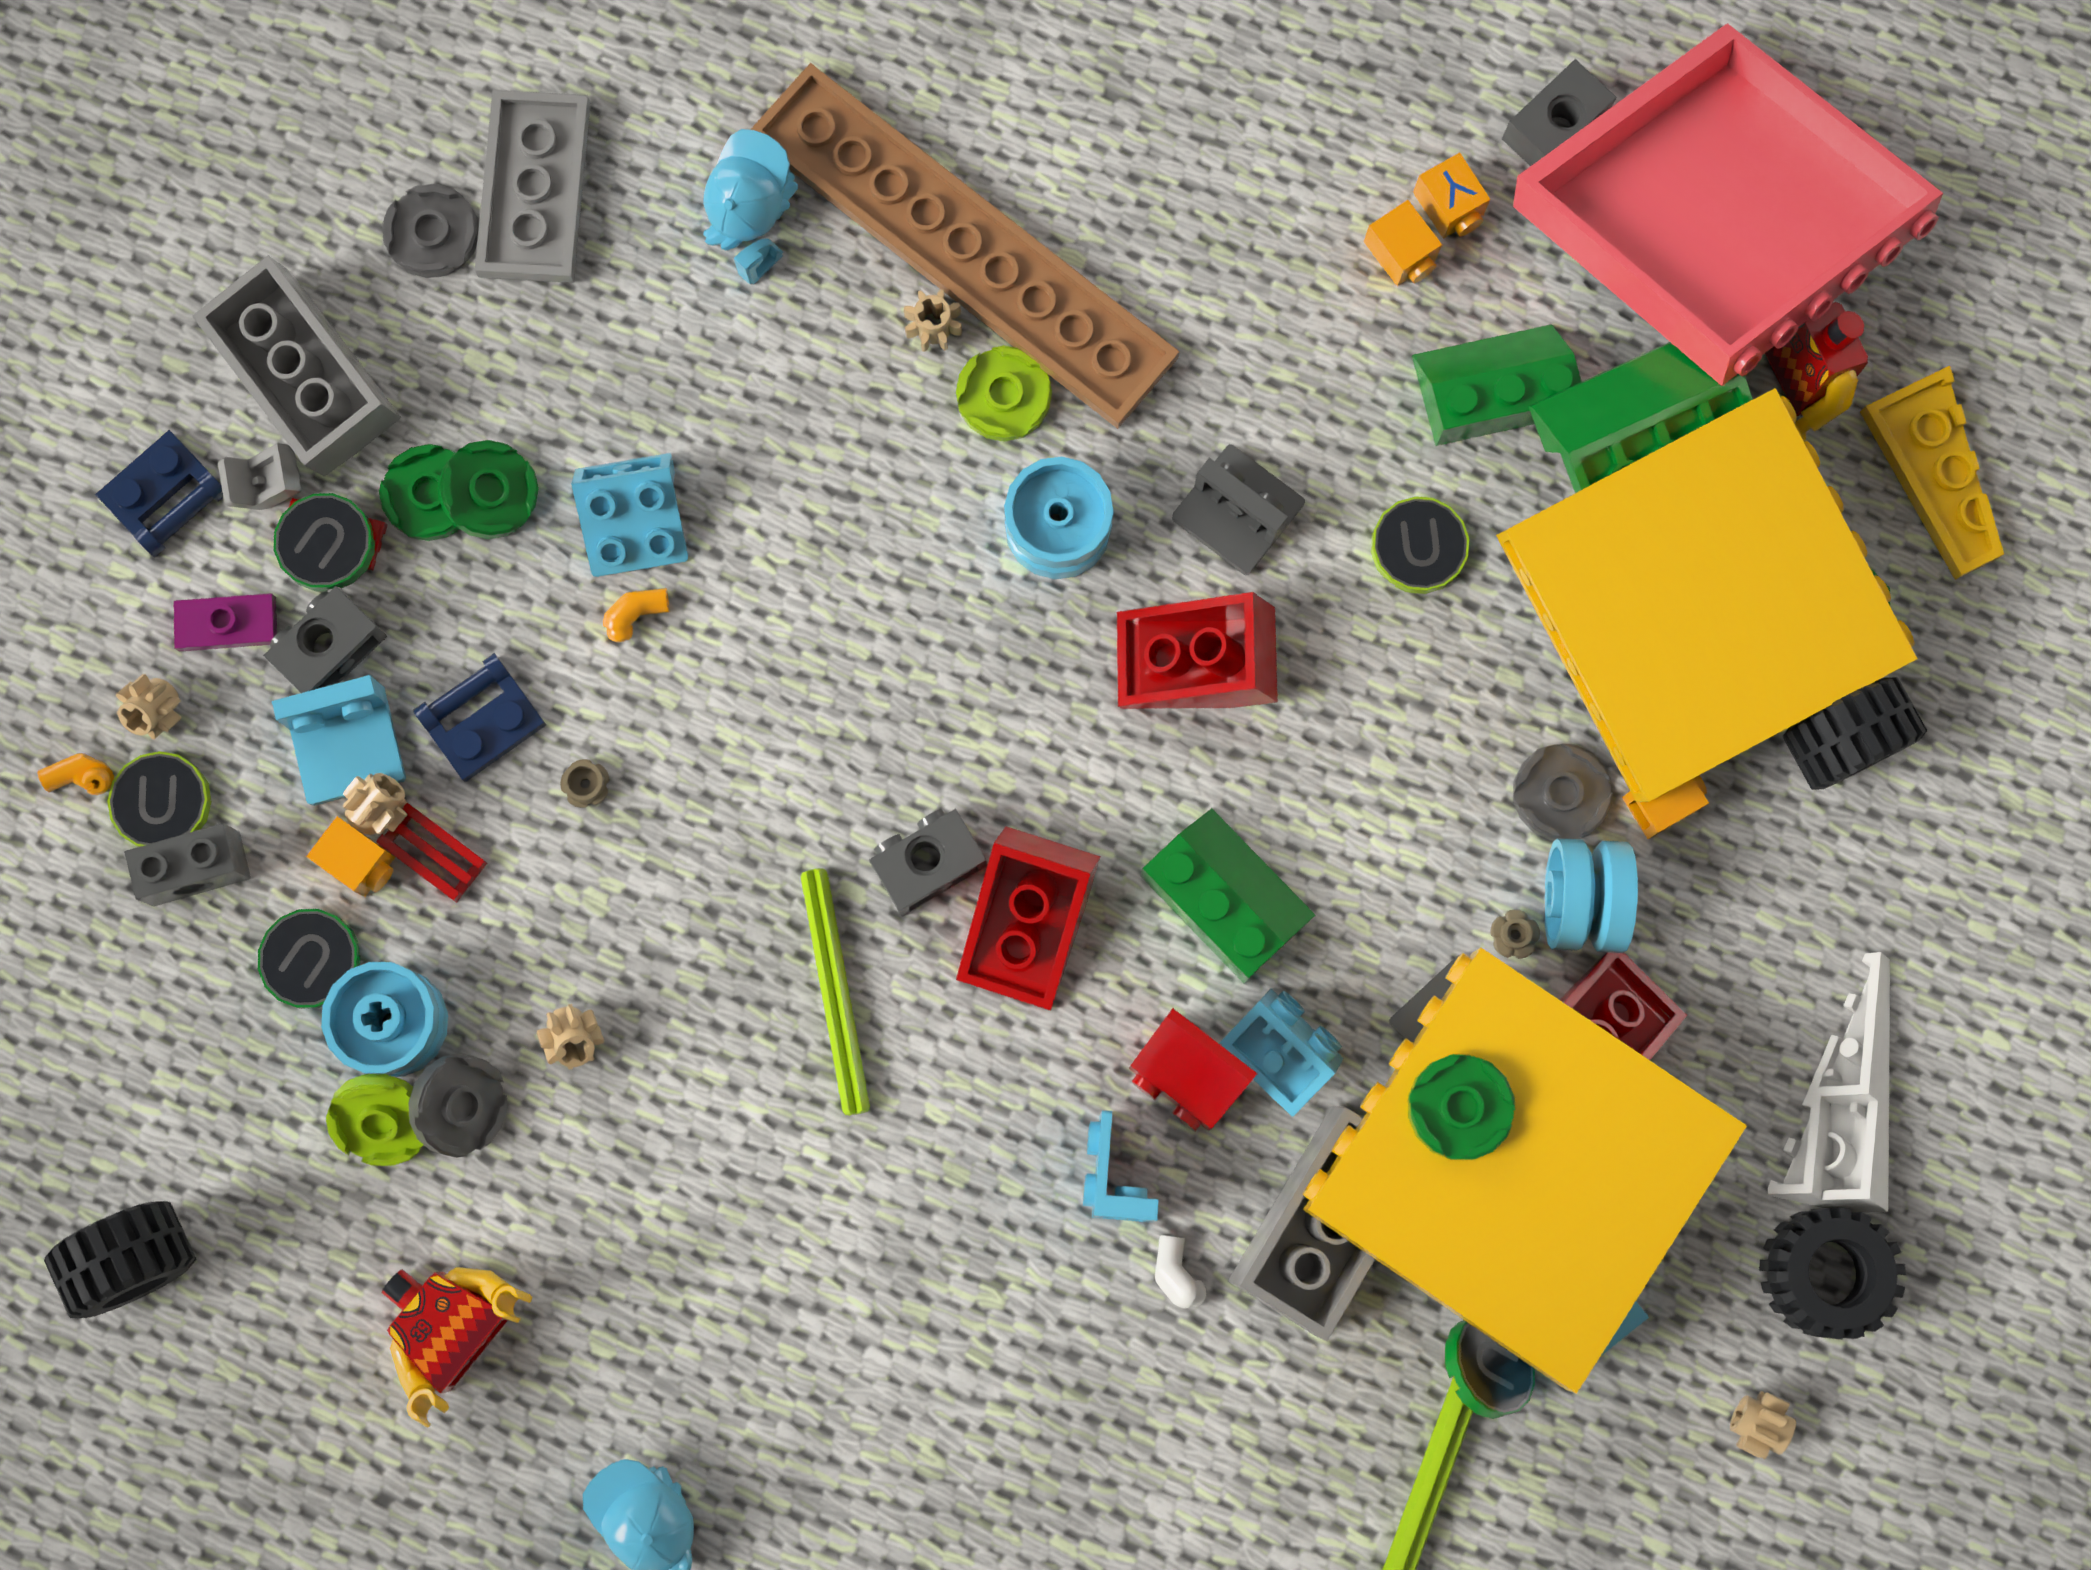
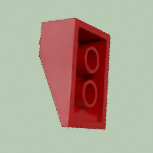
(1198, 654)
(1027, 917)
(1625, 1004)
(1190, 1072)

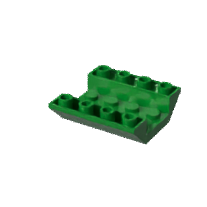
(1631, 412)

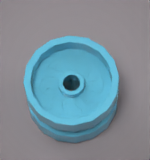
(1079, 499)
(1590, 895)
(355, 1015)

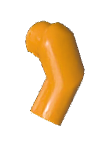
(629, 607)
(80, 770)

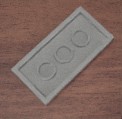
(532, 186)

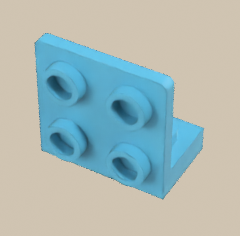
(629, 515)
(340, 736)
(1284, 1050)
(1127, 1202)

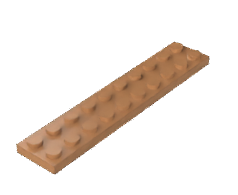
(967, 246)

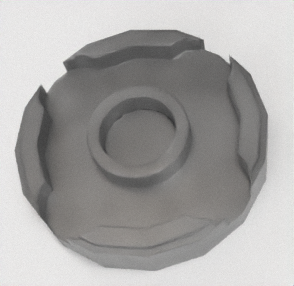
(436, 245)
(1547, 802)
(457, 1105)

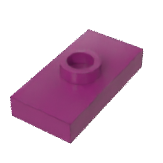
(224, 622)

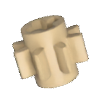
(924, 328)
(148, 706)
(374, 803)
(570, 1036)
(1763, 1425)

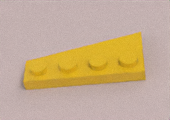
(1931, 458)

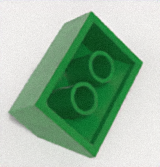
(1492, 382)
(1226, 894)

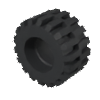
(1854, 733)
(119, 1259)
(1874, 1267)

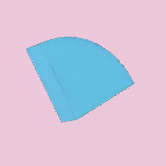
(757, 260)

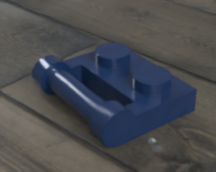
(151, 483)
(488, 731)

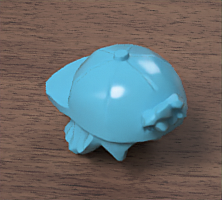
(747, 189)
(641, 1516)

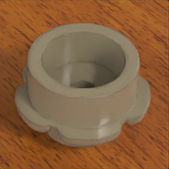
(580, 771)
(1501, 933)

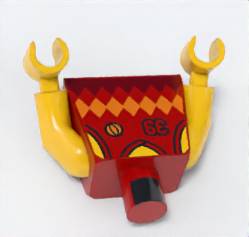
(1821, 367)
(444, 1329)

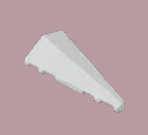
(1847, 1144)

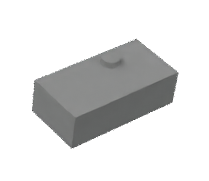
(296, 366)
(1297, 1260)

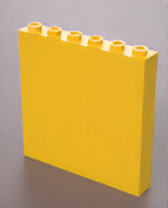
(1708, 596)
(1568, 1212)

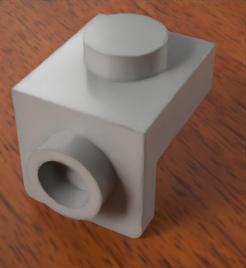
(260, 480)

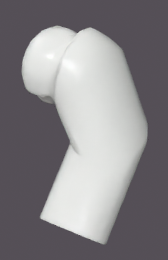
(1173, 1278)

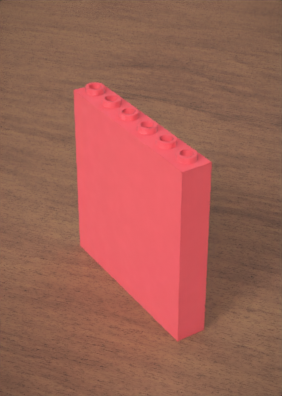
(1726, 203)

